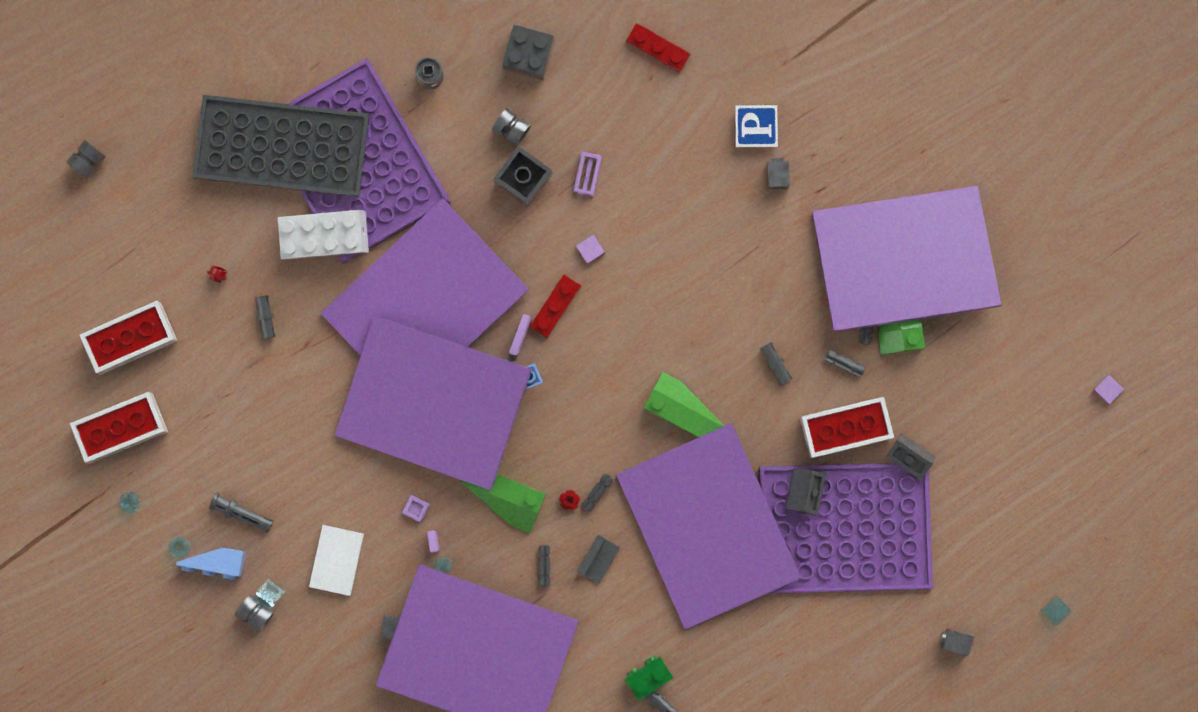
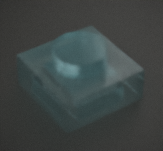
(269, 593)
(1056, 610)

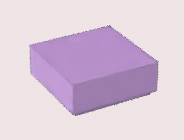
(590, 249)
(1108, 389)
(415, 508)
(433, 541)

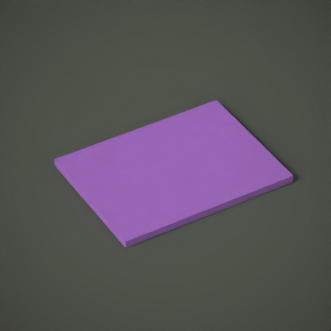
(396, 176)
(906, 259)
(432, 281)
(433, 402)
(708, 526)
(866, 533)
(474, 648)

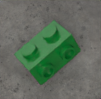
(648, 678)

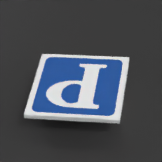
(756, 126)

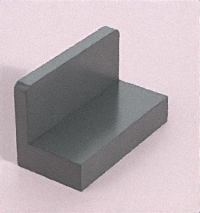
(911, 456)
(805, 491)
(598, 559)

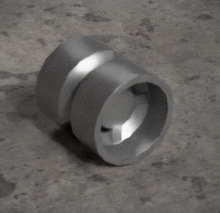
(429, 72)
(511, 127)
(85, 159)
(255, 614)

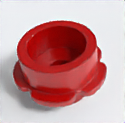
(217, 274)
(569, 505)

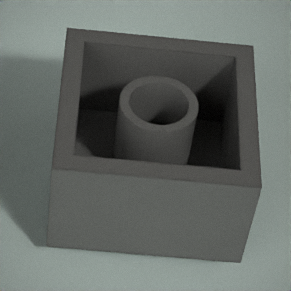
(528, 52)
(523, 176)

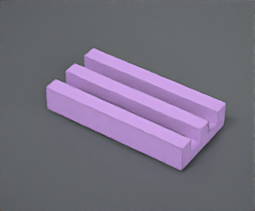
(583, 191)
(520, 335)

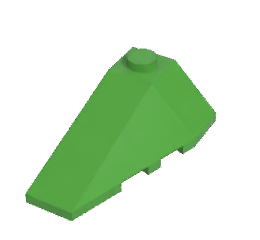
(901, 337)
(680, 407)
(511, 501)

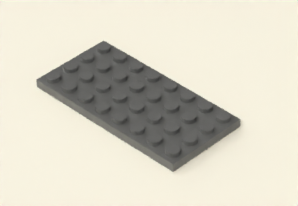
(281, 145)

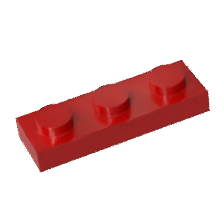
(658, 47)
(555, 306)

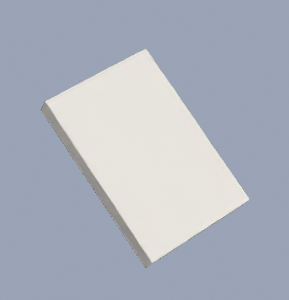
(336, 560)

